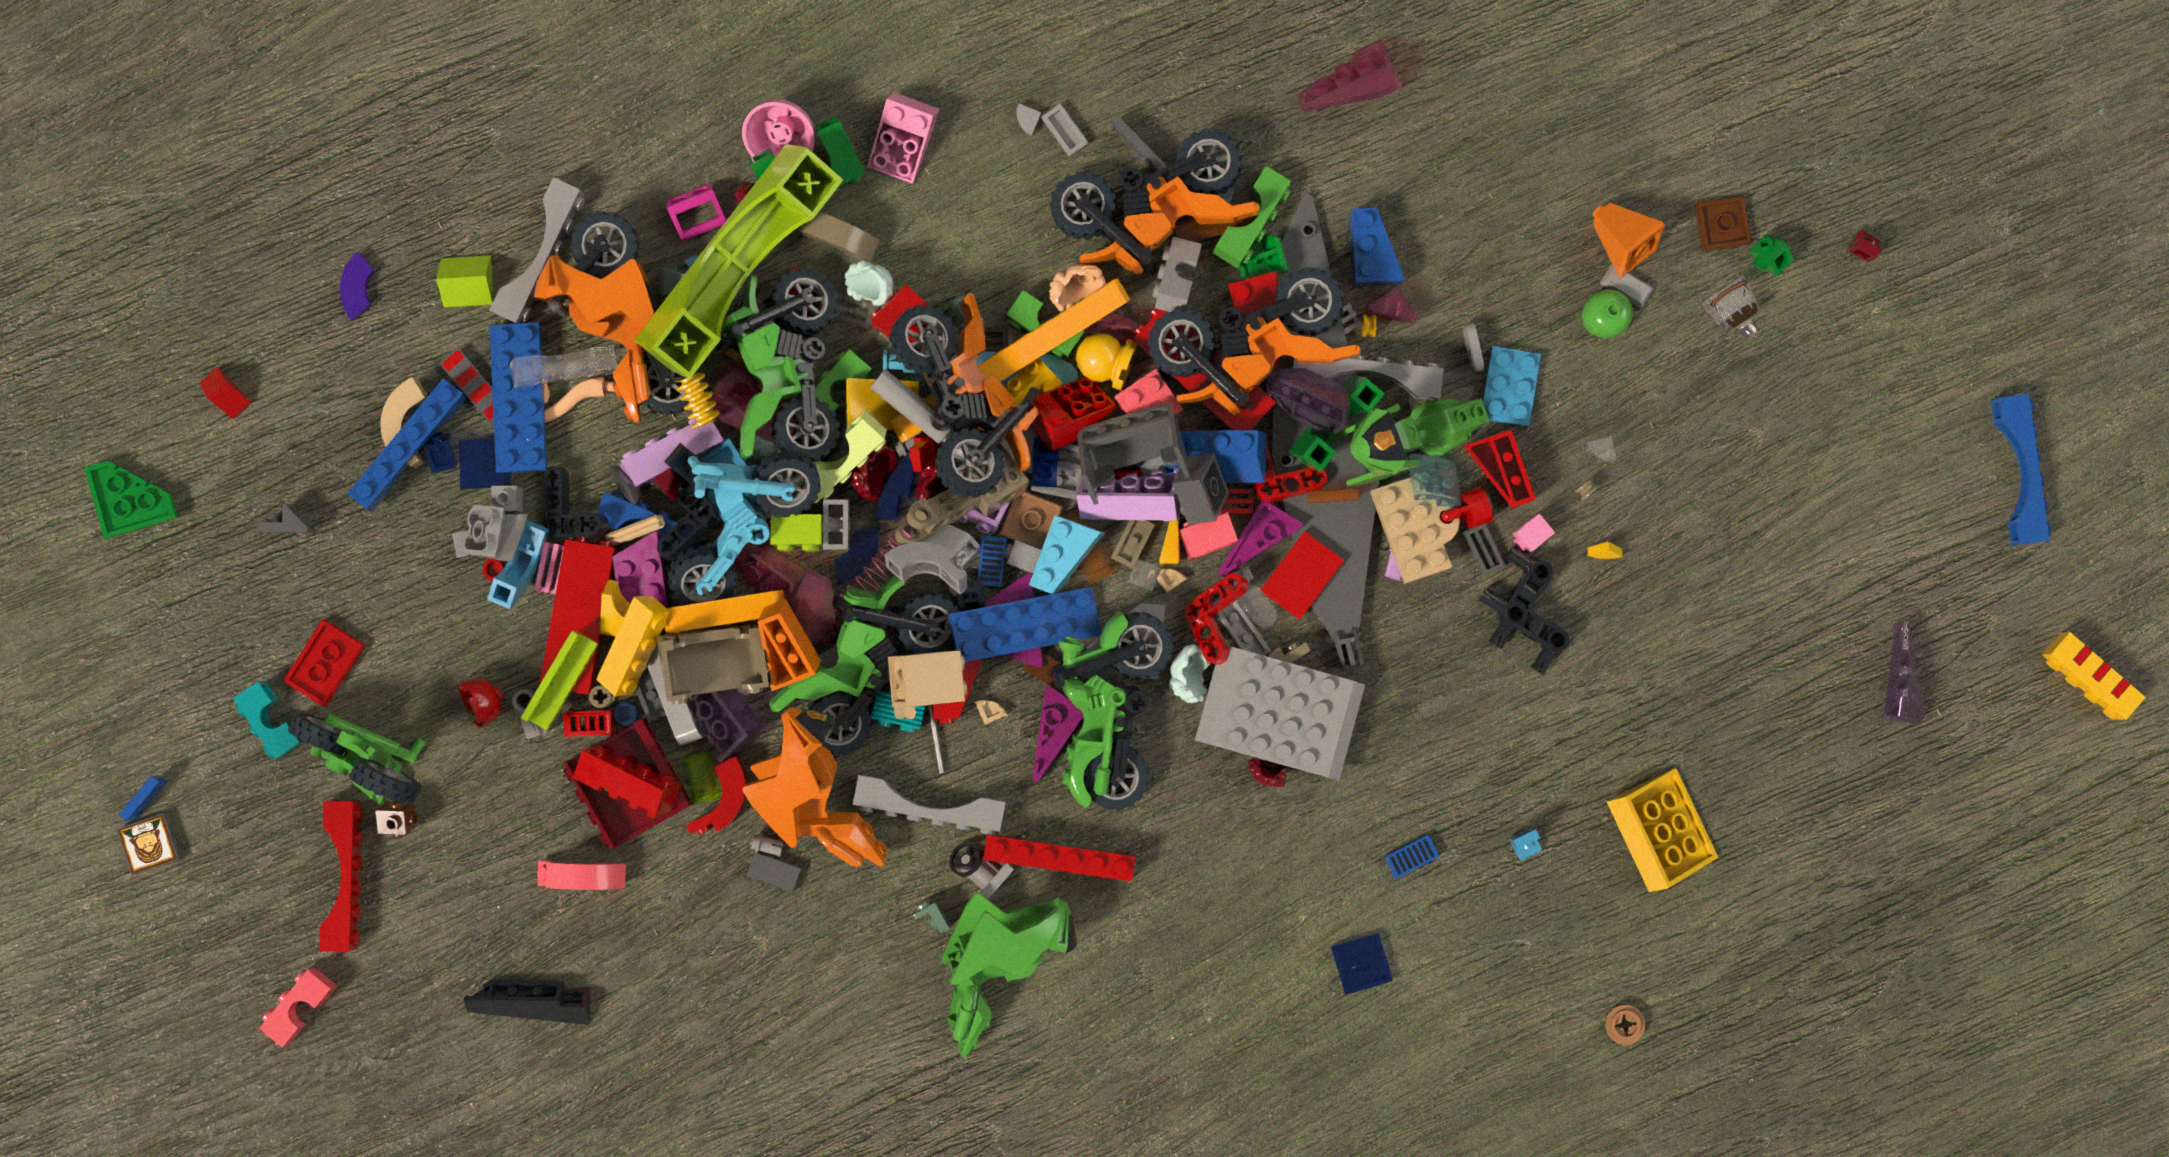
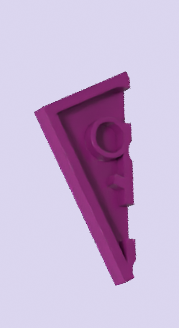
(1263, 531)

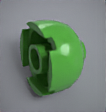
(1607, 314)

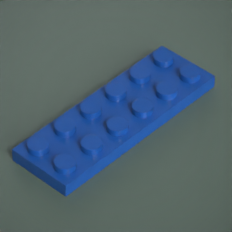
(519, 410)
(1024, 624)

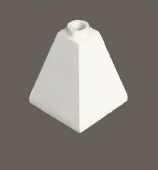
(958, 542)

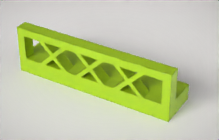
(560, 680)

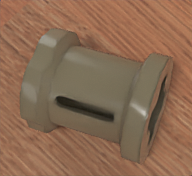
(599, 703)

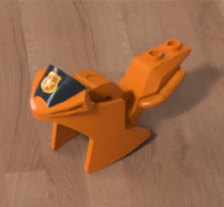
(796, 788)

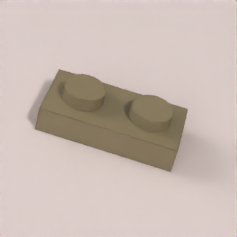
(1132, 542)

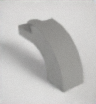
(929, 558)

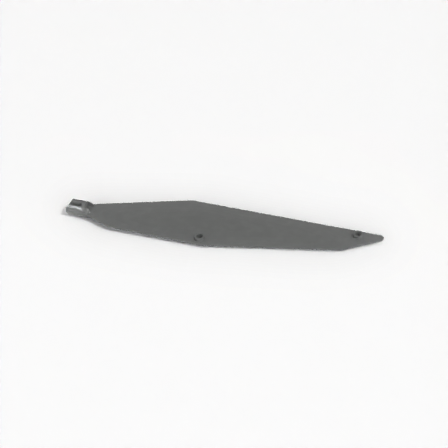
(1343, 525)

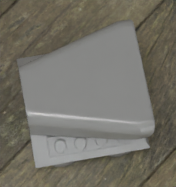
(493, 532)

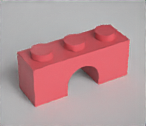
(282, 1023)

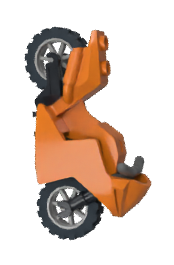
(613, 306)

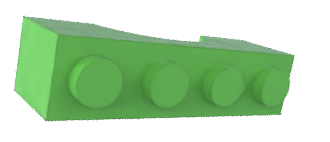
(1237, 241)

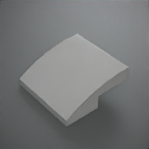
(1068, 474)

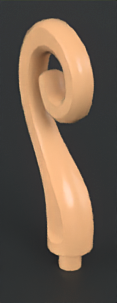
(587, 388)

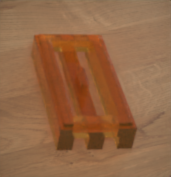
(1333, 496)

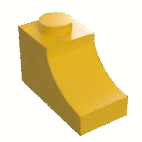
(613, 609)

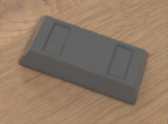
(624, 484)

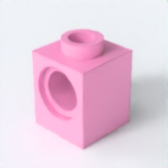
(1532, 533)

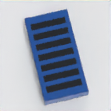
(992, 560)
(1411, 856)

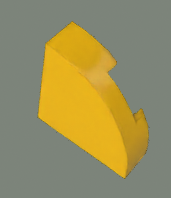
(1605, 551)

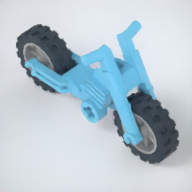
(772, 488)

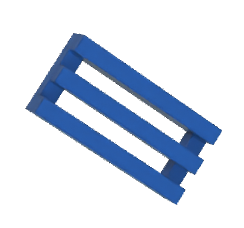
(143, 797)

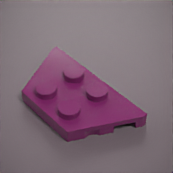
(642, 570)
(1015, 592)

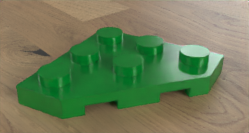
(126, 500)

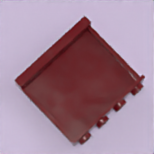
(615, 817)

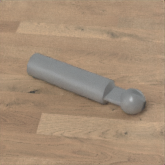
(910, 406)

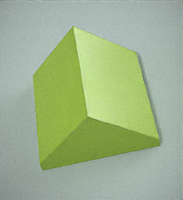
(465, 281)

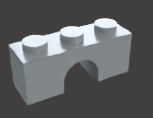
(1181, 260)

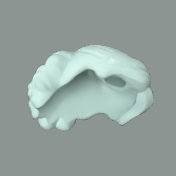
(869, 282)
(1188, 674)

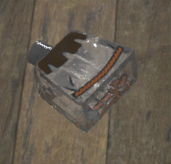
(1733, 307)

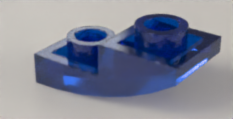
(1044, 464)

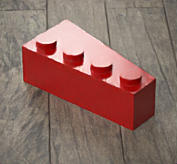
(1255, 294)
(627, 781)

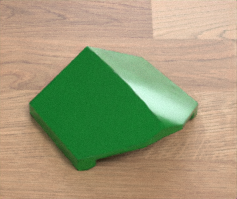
(1266, 258)

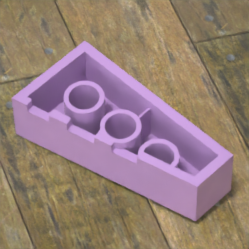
(649, 462)
(1132, 499)

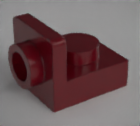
(1865, 246)

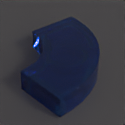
(859, 556)

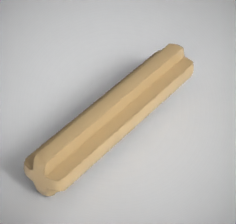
(635, 530)

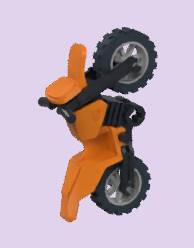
(1153, 202)
(1255, 333)
(964, 396)

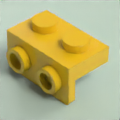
(1032, 375)

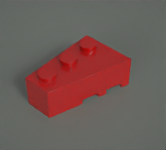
(1503, 466)

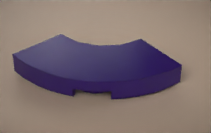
(354, 286)

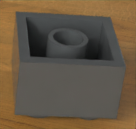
(1203, 492)

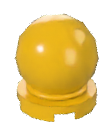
(1103, 358)

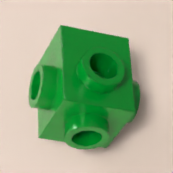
(1771, 254)

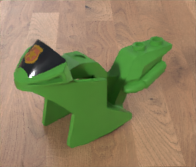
(1432, 428)
(994, 945)

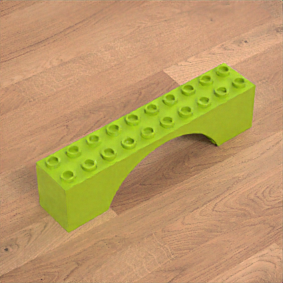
(778, 203)

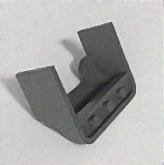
(1127, 442)

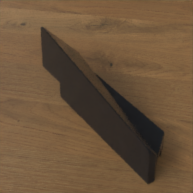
(532, 1001)

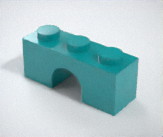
(255, 705)

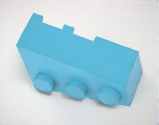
(1062, 553)

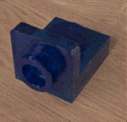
(440, 452)

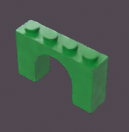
(840, 153)
(1314, 446)

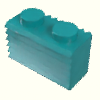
(884, 713)

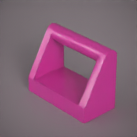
(692, 199)

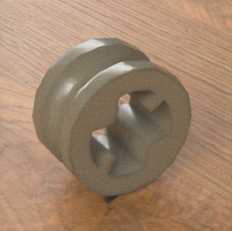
(1586, 488)

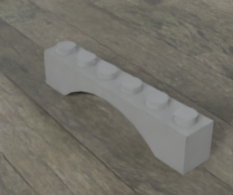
(560, 205)
(1419, 381)
(878, 794)

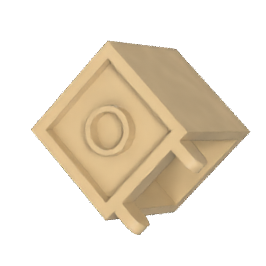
(925, 680)

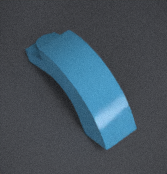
(517, 575)

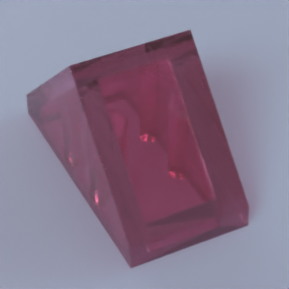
(1393, 307)

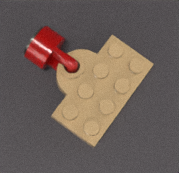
(1421, 528)

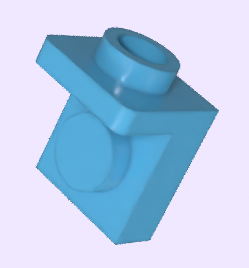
(1525, 843)

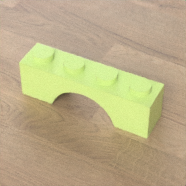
(863, 436)

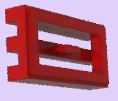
(1250, 501)

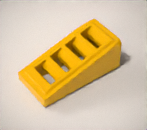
(1170, 549)

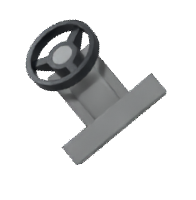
(979, 870)

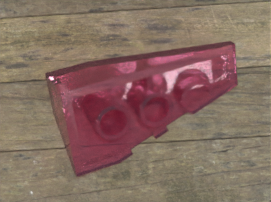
(1361, 79)

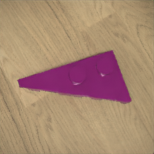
(1057, 723)

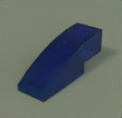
(897, 488)

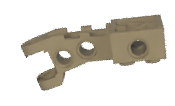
(946, 507)

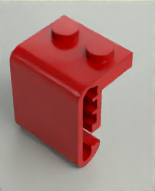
(885, 317)

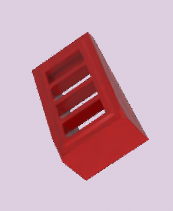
(608, 723)

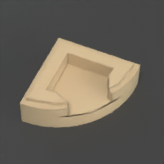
(1170, 579)
(990, 710)

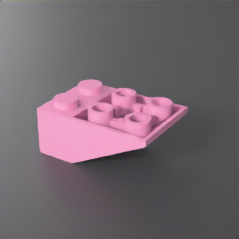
(902, 137)

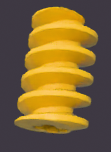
(698, 400)

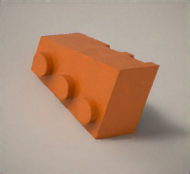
(786, 646)

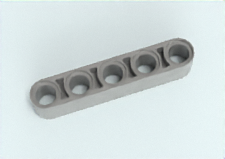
(681, 717)

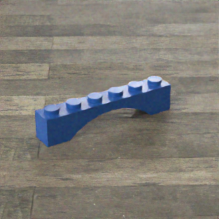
(2014, 419)
(386, 468)

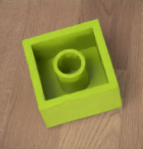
(797, 531)

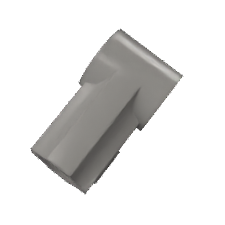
(530, 729)

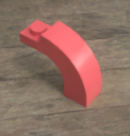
(581, 875)

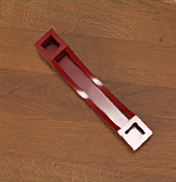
(342, 823)
(1059, 857)

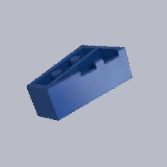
(1371, 251)

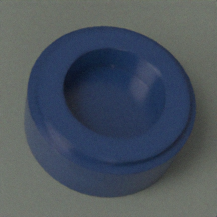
(626, 713)

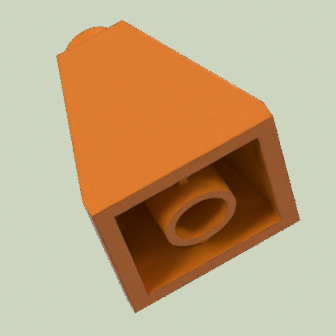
(1626, 235)

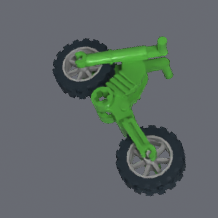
(362, 754)

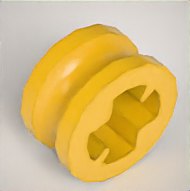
(1368, 325)

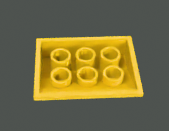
(1662, 830)

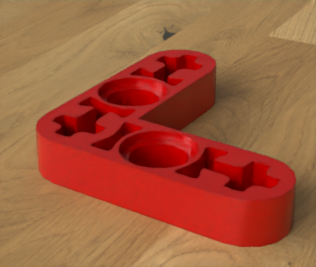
(1271, 480)
(1205, 616)

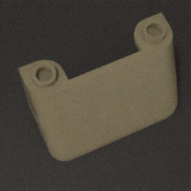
(712, 661)

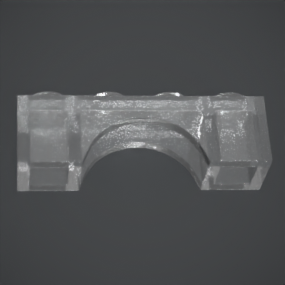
(572, 366)

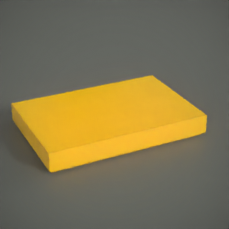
(861, 398)

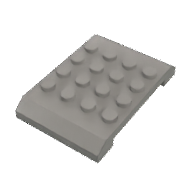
(1280, 713)

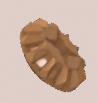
(1634, 1031)

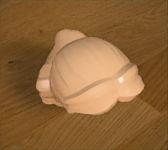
(1075, 284)

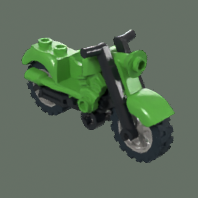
(1102, 746)

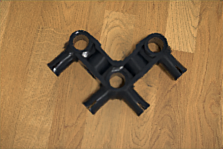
(1528, 623)

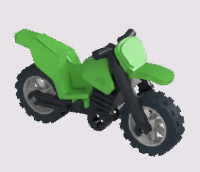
(785, 362)
(864, 656)

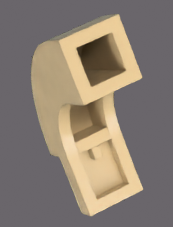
(399, 409)

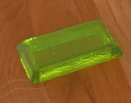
(701, 777)

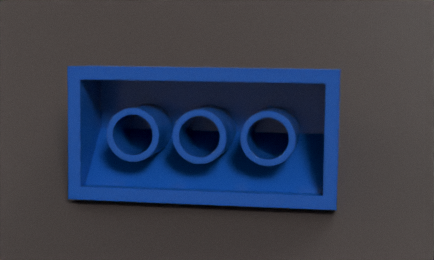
(1238, 452)

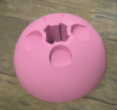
(763, 131)

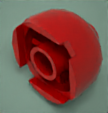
(481, 700)

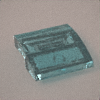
(1435, 480)

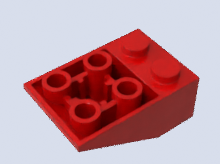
(1068, 410)

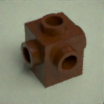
(396, 818)

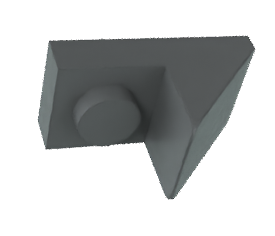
(290, 523)

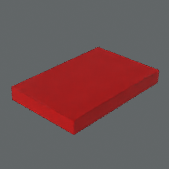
(1302, 575)
(324, 663)

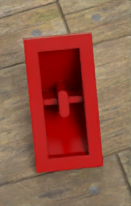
(224, 393)

